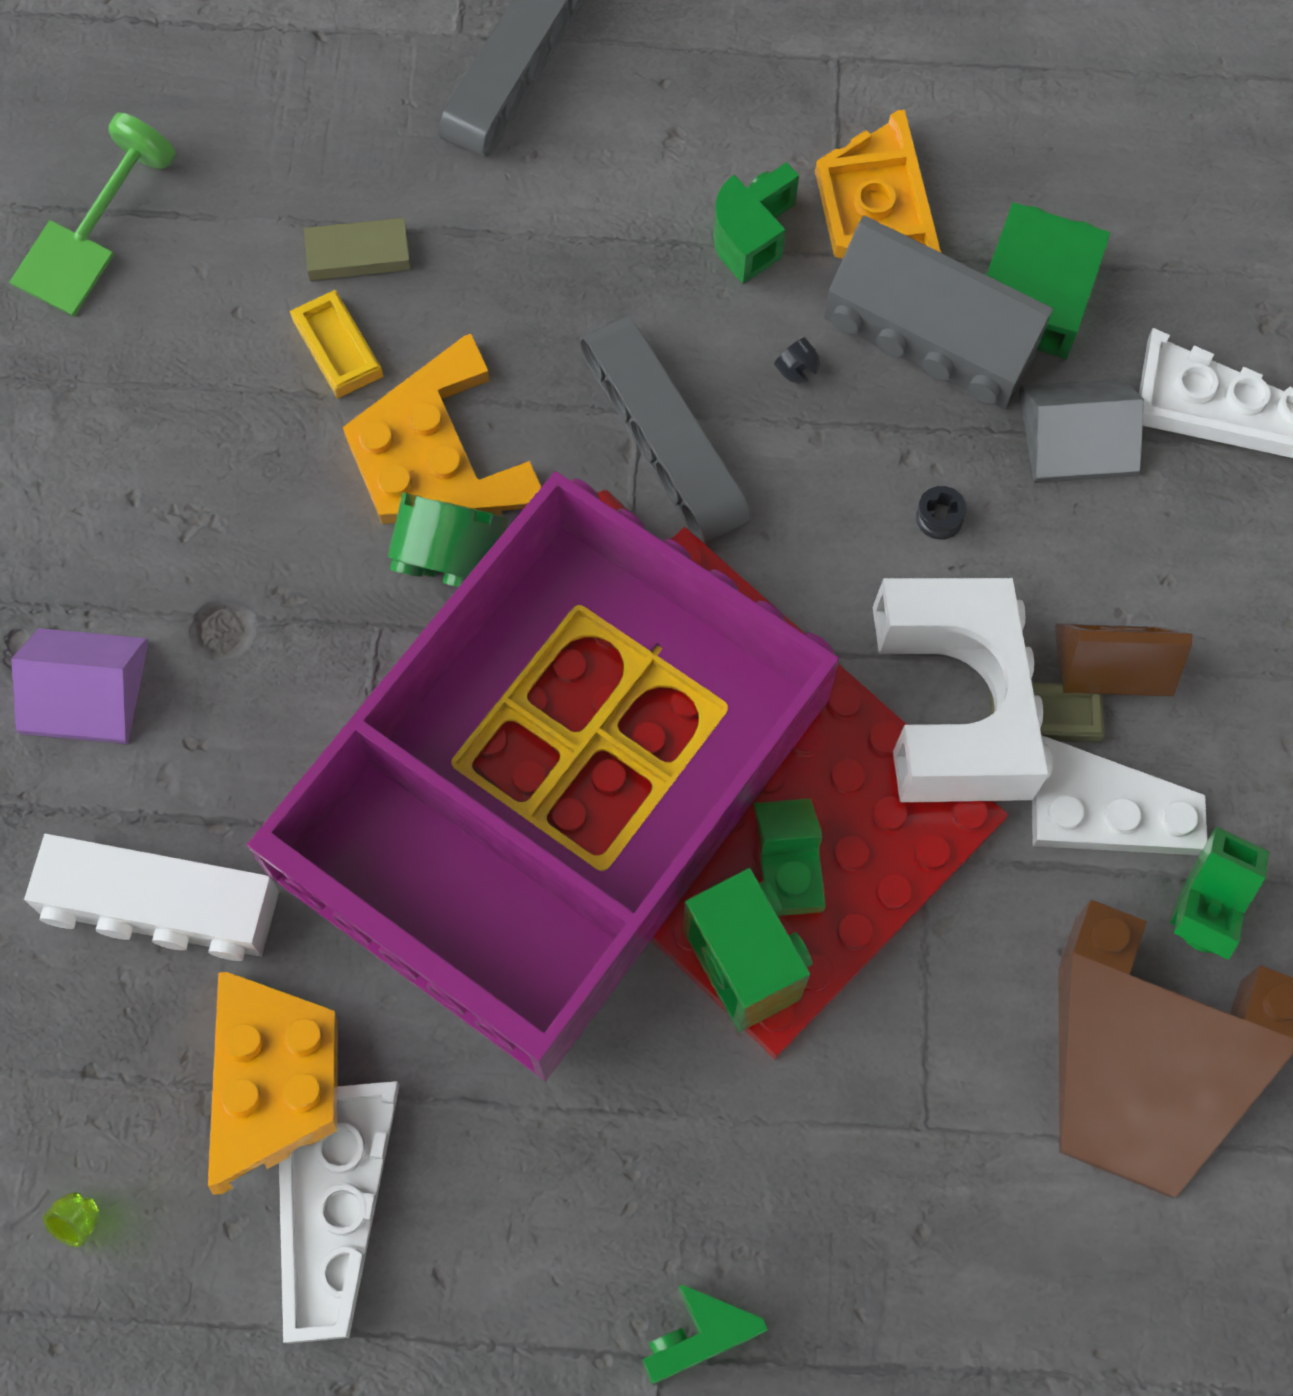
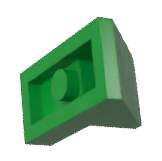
(790, 854)
(717, 1328)

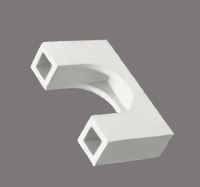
(982, 627)

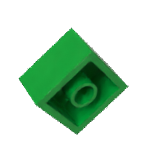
(746, 948)

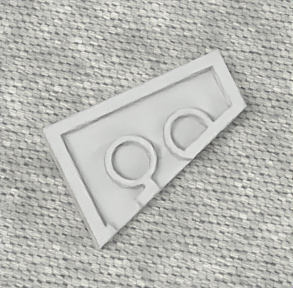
(1114, 808)

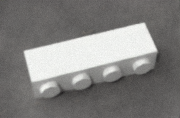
(152, 896)

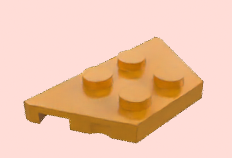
(876, 179)
(269, 1078)

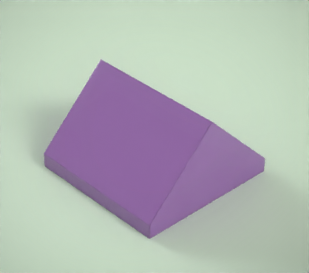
(77, 685)

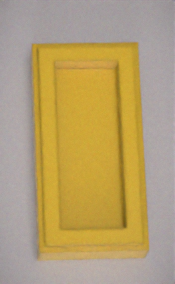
(336, 344)

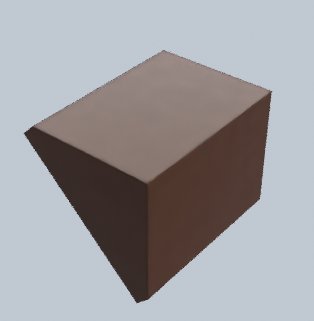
(1121, 659)

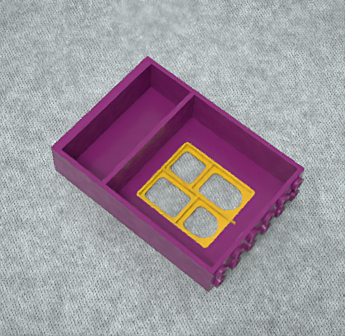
(479, 889)

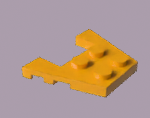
(413, 448)

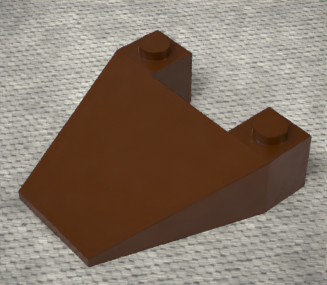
(1149, 1072)

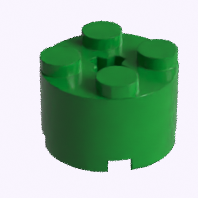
(441, 538)

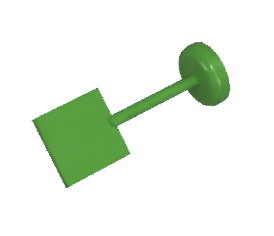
(65, 263)

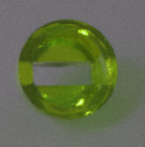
(71, 1219)

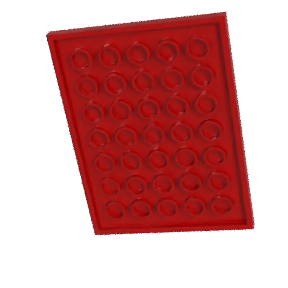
(875, 852)

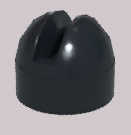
(796, 359)

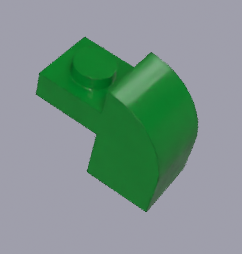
(746, 221)
(1219, 893)

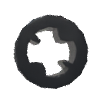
(955, 515)

